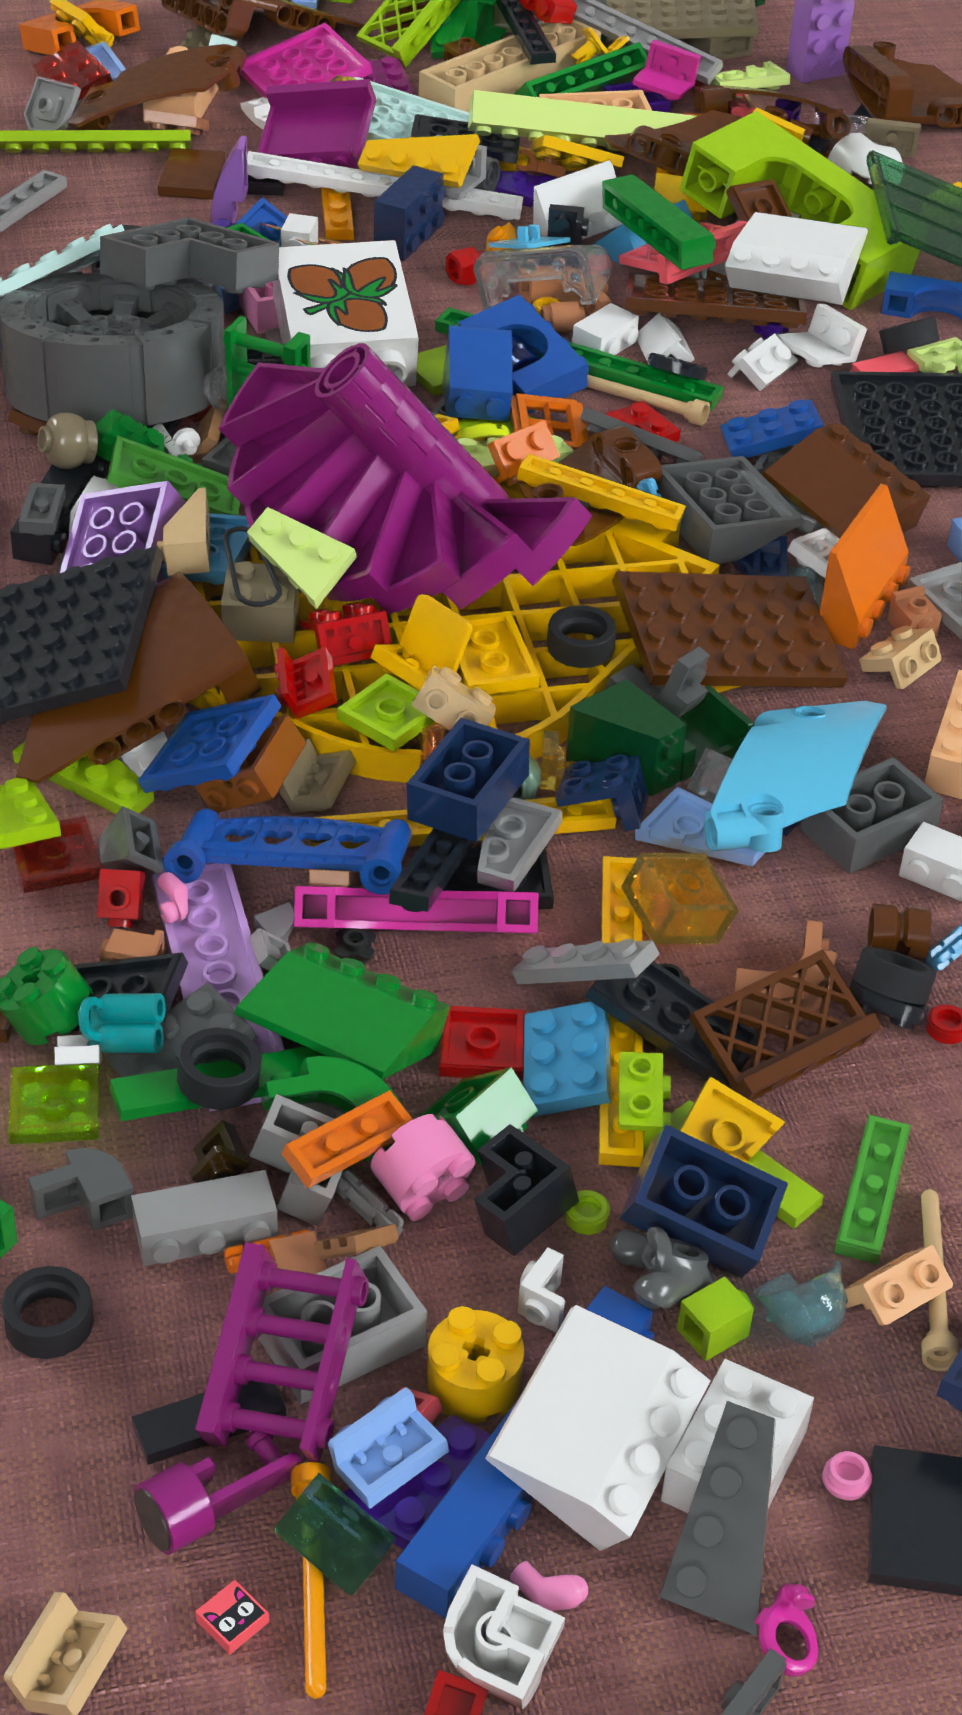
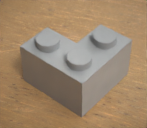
(283, 1124)

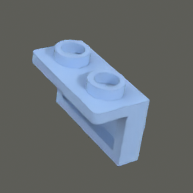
(386, 1448)

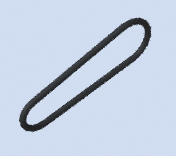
(234, 577)

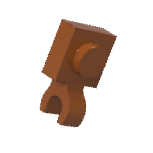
(546, 167)

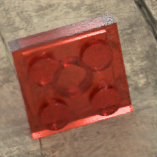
(58, 859)

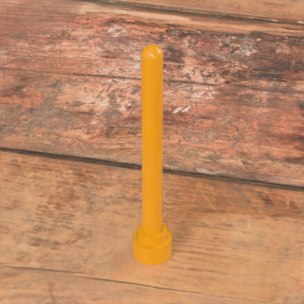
(312, 1595)

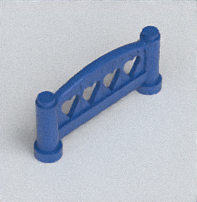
(376, 860)

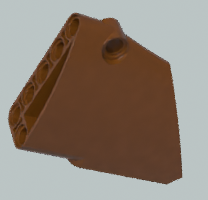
(233, 17)

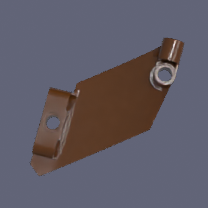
(831, 121)
(610, 455)

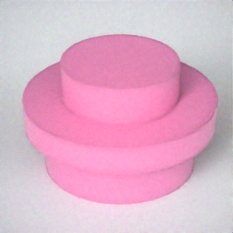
(847, 1476)

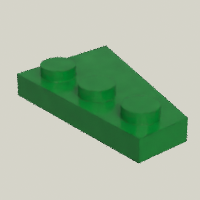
(450, 30)

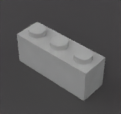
(203, 1217)

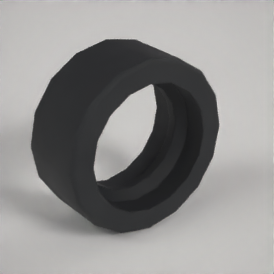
(909, 335)
(581, 652)
(894, 975)
(219, 1092)
(51, 1340)

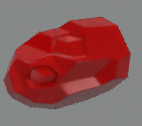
(460, 265)

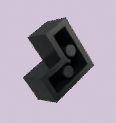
(525, 1189)

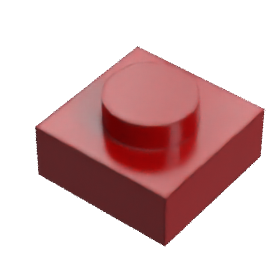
(455, 1696)

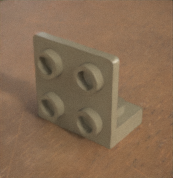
(894, 134)

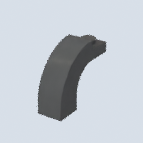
(682, 688)

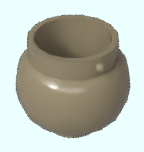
(68, 440)

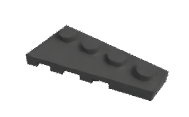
(725, 1531)

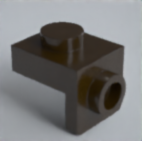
(219, 1154)

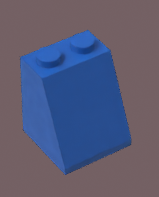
(478, 373)

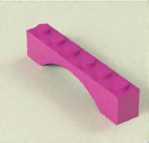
(450, 912)

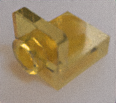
(553, 761)

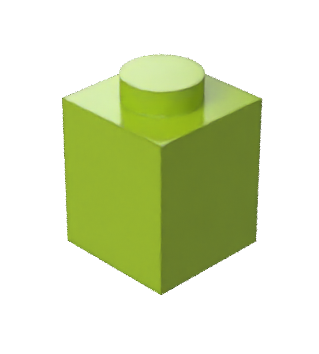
(715, 1318)

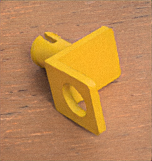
(595, 46)

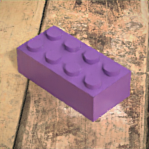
(819, 38)

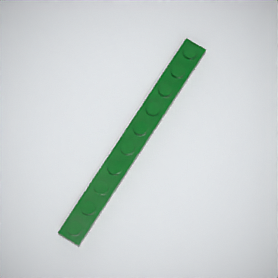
(622, 370)

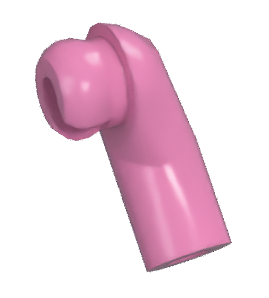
(178, 898)
(551, 1592)

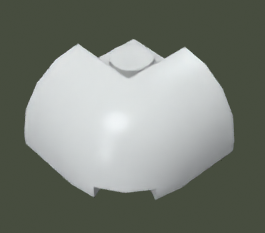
(852, 151)
(499, 1636)

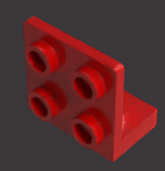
(349, 633)

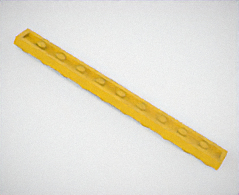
(618, 923)

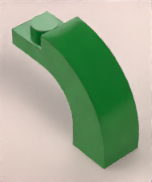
(327, 1082)

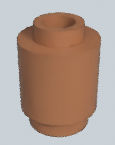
(563, 315)

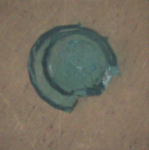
(807, 1310)

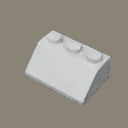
(580, 190)

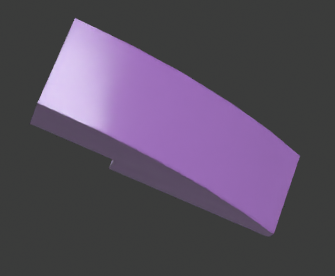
(232, 183)

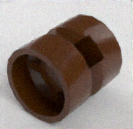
(900, 931)

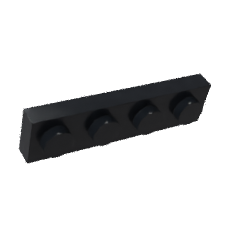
(429, 871)

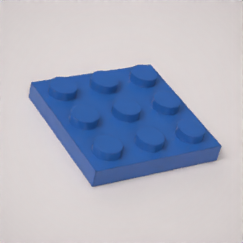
(210, 744)

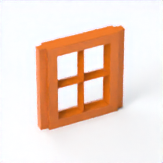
(571, 407)

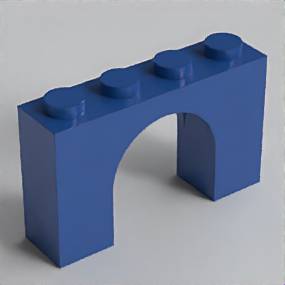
(558, 371)

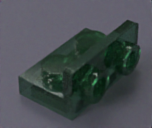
(335, 1534)

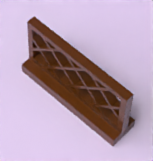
(795, 1060)

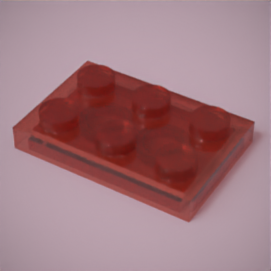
(75, 67)

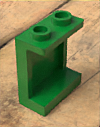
(481, 22)

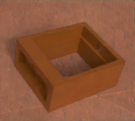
(270, 764)

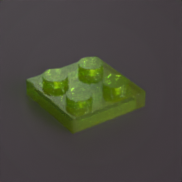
(54, 1103)

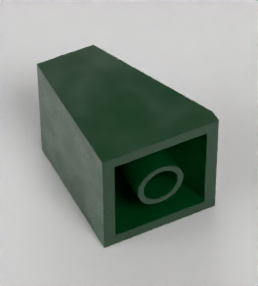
(628, 724)

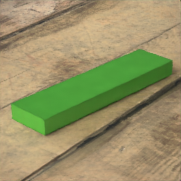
(872, 1189)

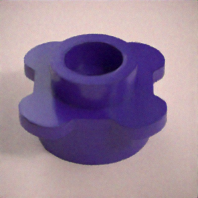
(770, 329)

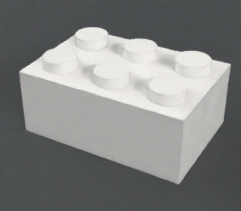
(750, 1390)

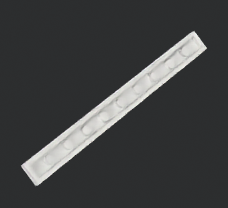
(371, 184)

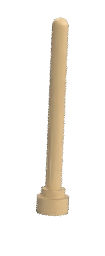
(695, 411)
(940, 1344)

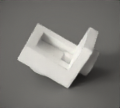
(537, 1289)

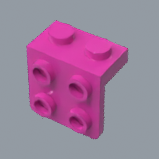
(668, 71)

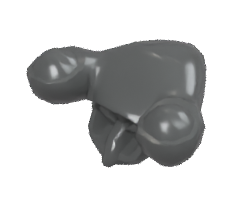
(673, 1266)

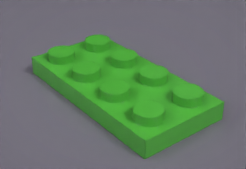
(139, 465)

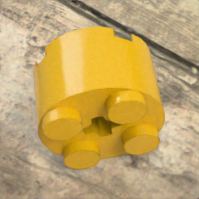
(475, 1364)

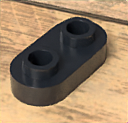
(901, 1013)

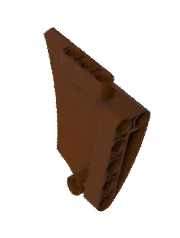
(901, 88)
(177, 659)

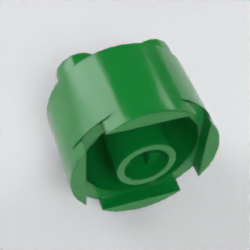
(42, 995)

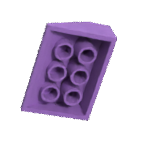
(119, 522)

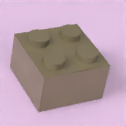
(265, 623)

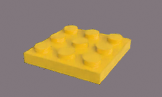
(573, 154)

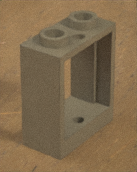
(724, 47)

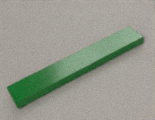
(160, 1094)

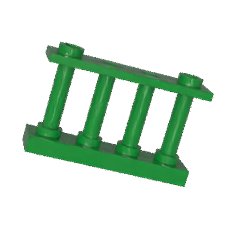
(236, 342)

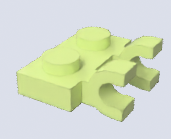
(938, 356)

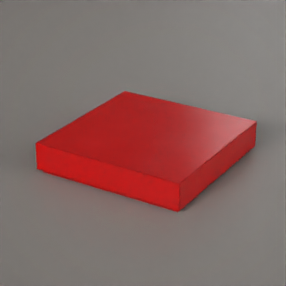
(482, 1041)

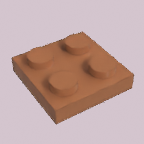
(168, 121)

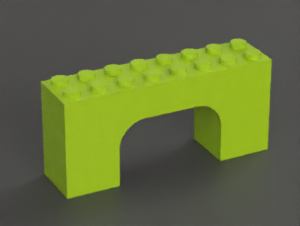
(810, 185)

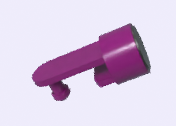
(179, 1511)

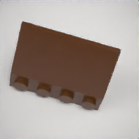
(837, 474)

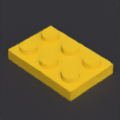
(497, 656)

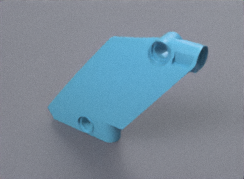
(789, 770)

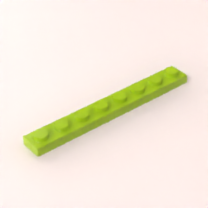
(94, 140)

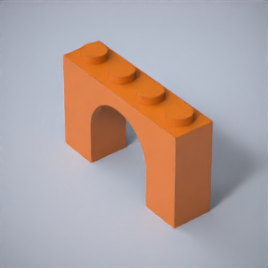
(50, 34)

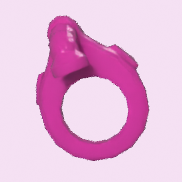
(788, 1609)

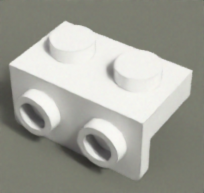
(764, 361)

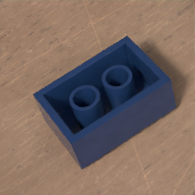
(410, 210)
(468, 779)
(705, 1199)

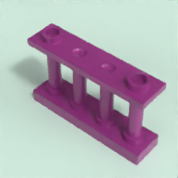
(247, 1320)

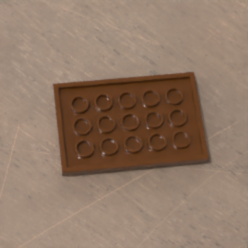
(711, 298)
(749, 625)

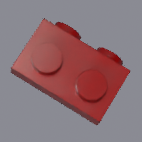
(306, 682)

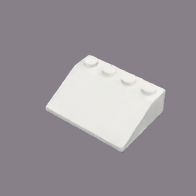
(795, 257)
(598, 1425)

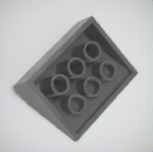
(727, 507)

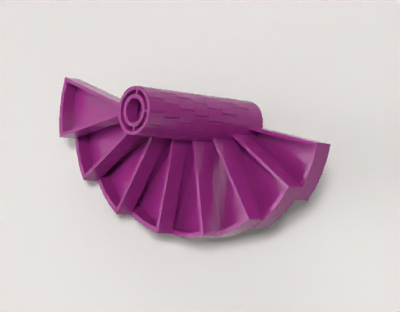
(383, 475)

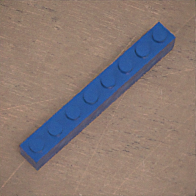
(484, 1502)

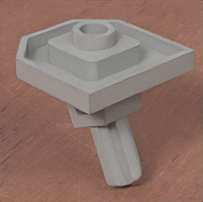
(51, 104)

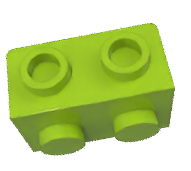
(642, 1094)

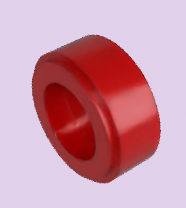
(945, 1024)

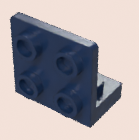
(615, 778)

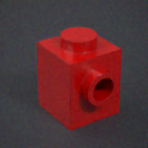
(121, 896)

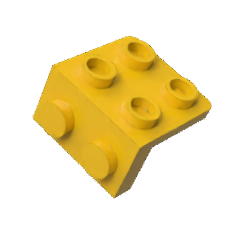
(430, 638)

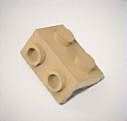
(904, 654)
(448, 699)
(63, 1657)

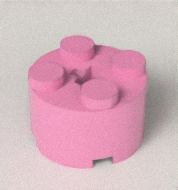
(423, 1166)

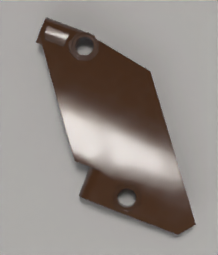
(161, 77)
(671, 145)

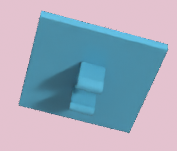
(532, 240)

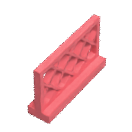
(650, 259)

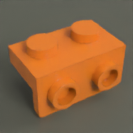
(512, 450)

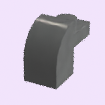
(87, 1180)

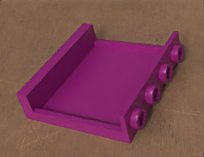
(319, 121)

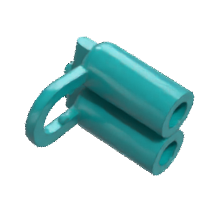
(124, 1022)

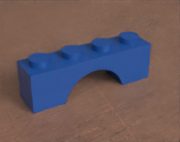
(913, 294)

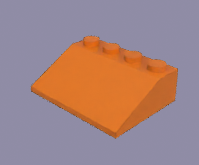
(864, 571)

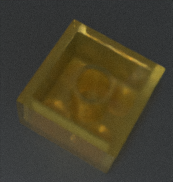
(679, 898)

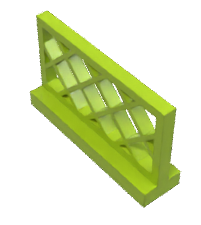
(411, 38)

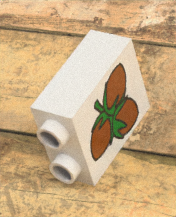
(348, 298)

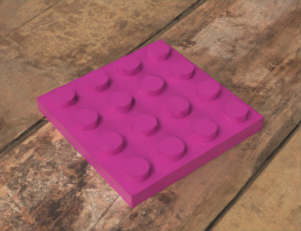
(305, 58)

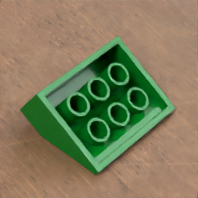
(346, 1010)

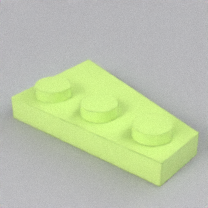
(769, 76)
(302, 553)

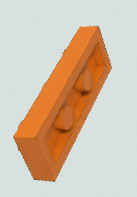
(345, 1139)

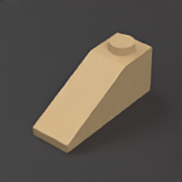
(188, 537)

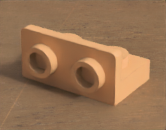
(900, 1285)

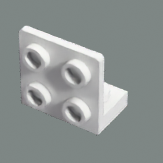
(829, 340)

